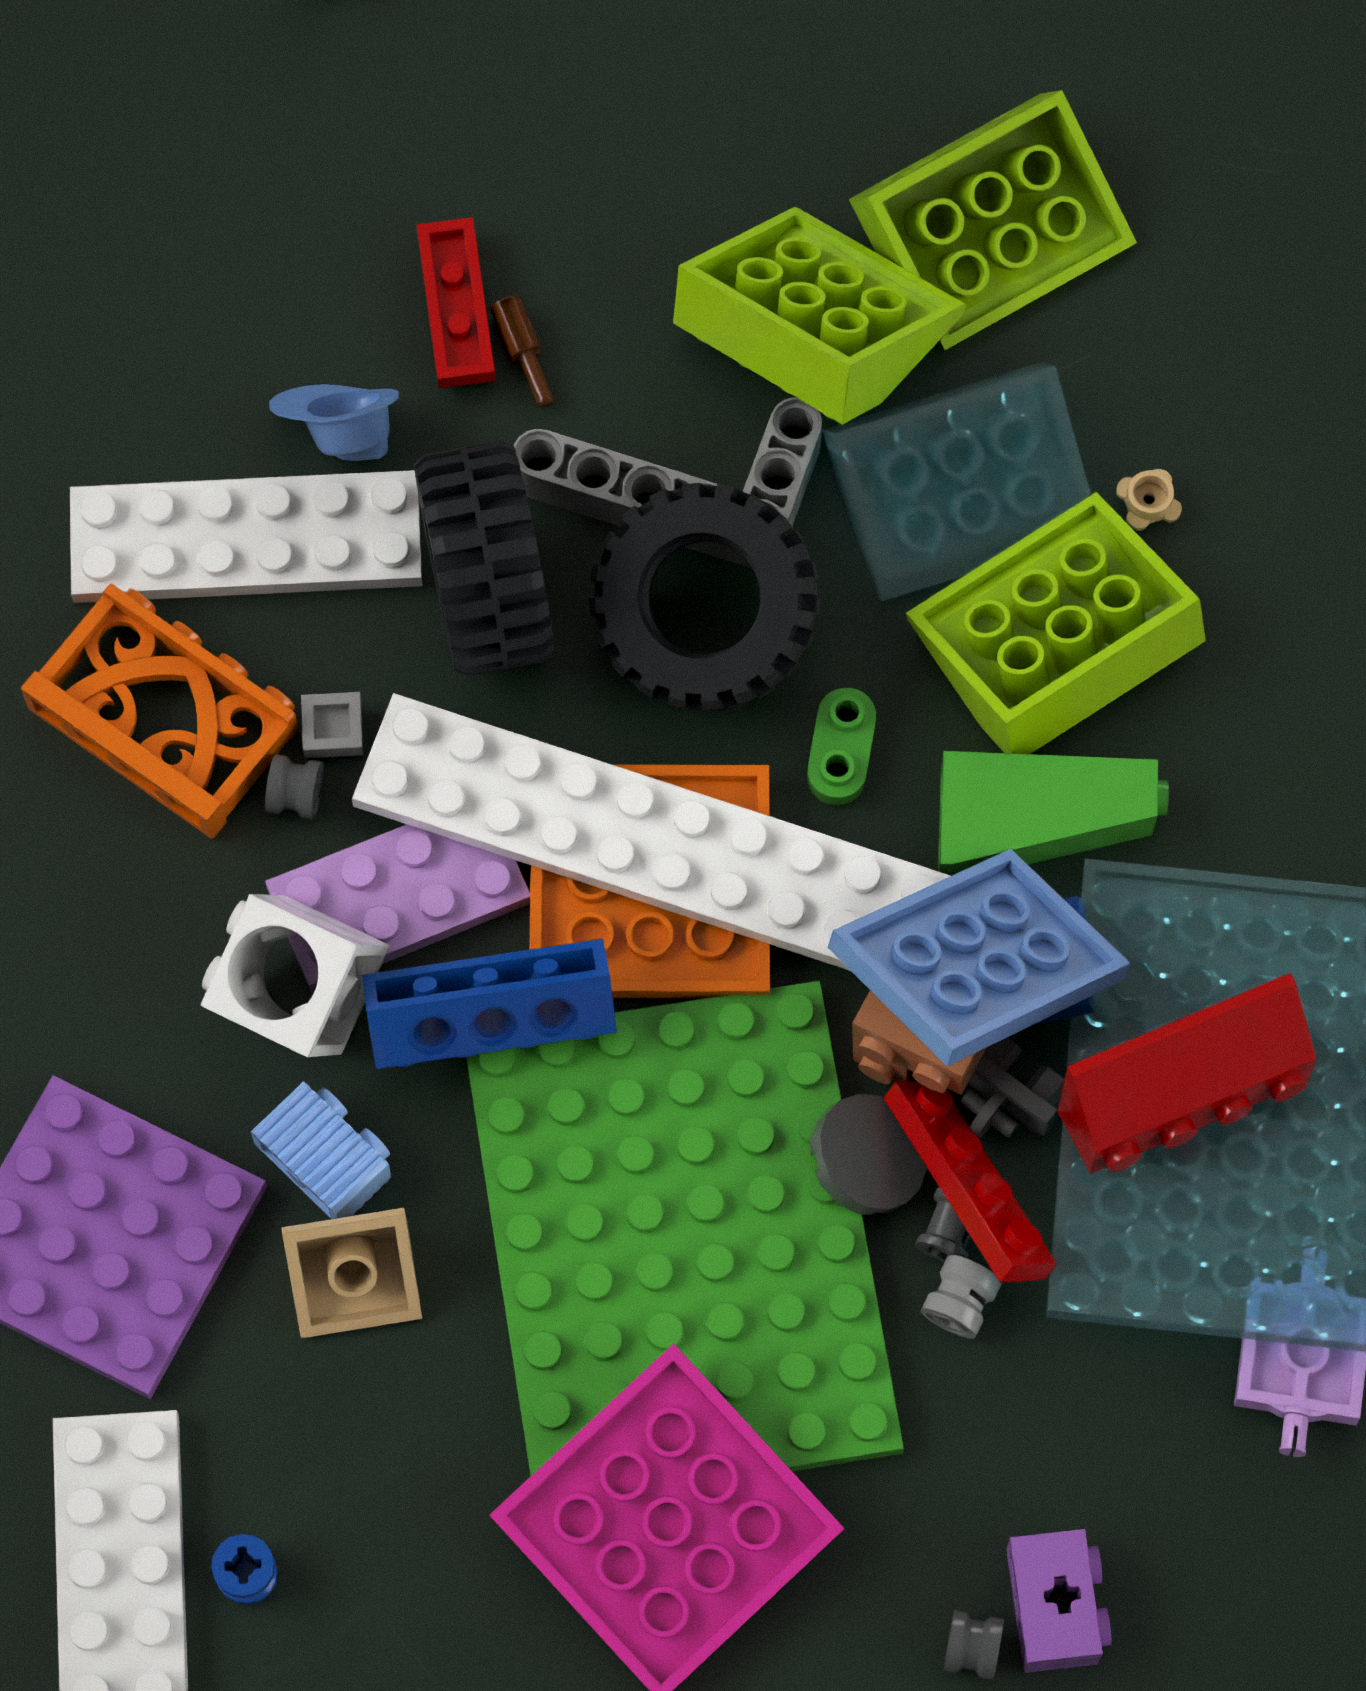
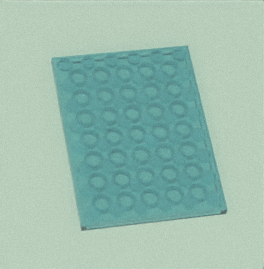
(1250, 1219)

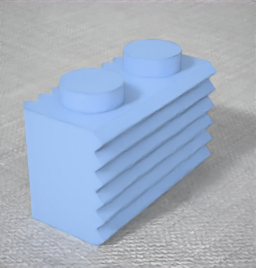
(323, 1152)

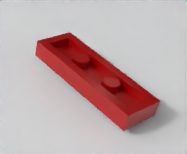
(455, 302)

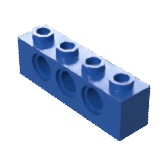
(489, 1004)

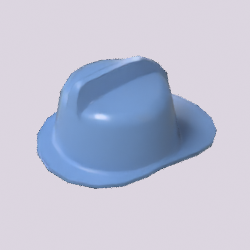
(341, 418)

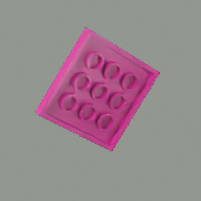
(666, 1522)

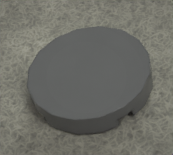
(866, 1156)

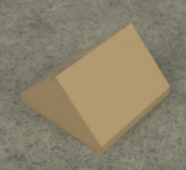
(352, 1272)

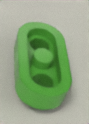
(841, 743)

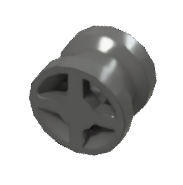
(294, 786)
(973, 1645)

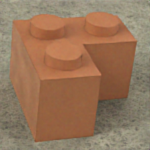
(893, 1052)

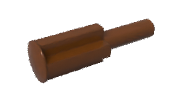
(522, 344)

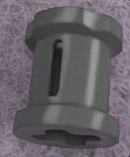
(945, 1232)

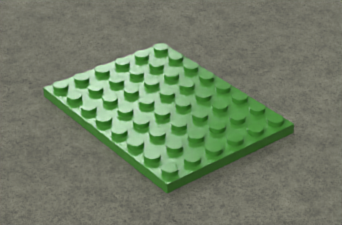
(674, 1198)

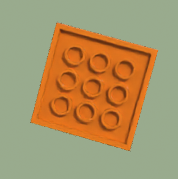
(649, 947)

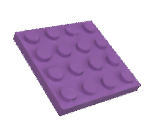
(113, 1234)

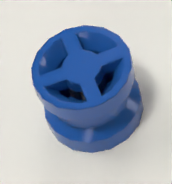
(246, 1582)

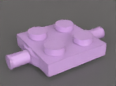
(1300, 1386)

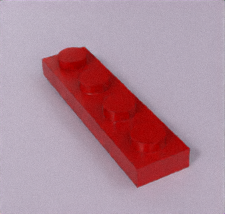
(970, 1182)

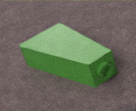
(1042, 805)

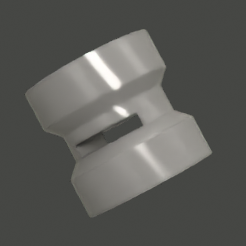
(961, 1296)

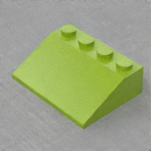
(999, 213)
(813, 312)
(1058, 626)

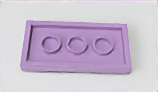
(403, 891)

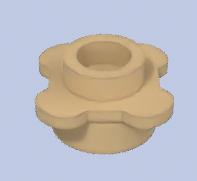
(1149, 483)

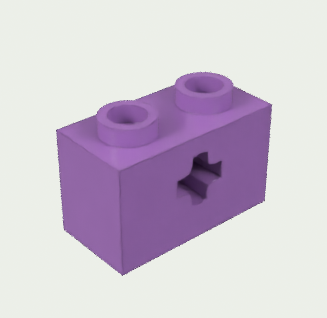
(1044, 1635)

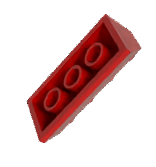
(1188, 1076)

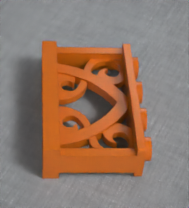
(179, 785)

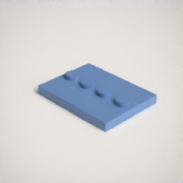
(978, 956)

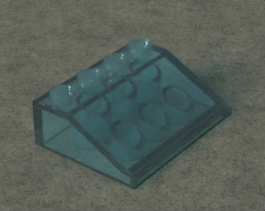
(956, 476)

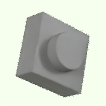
(332, 725)

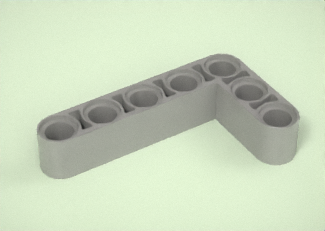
(631, 476)

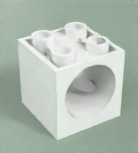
(343, 954)

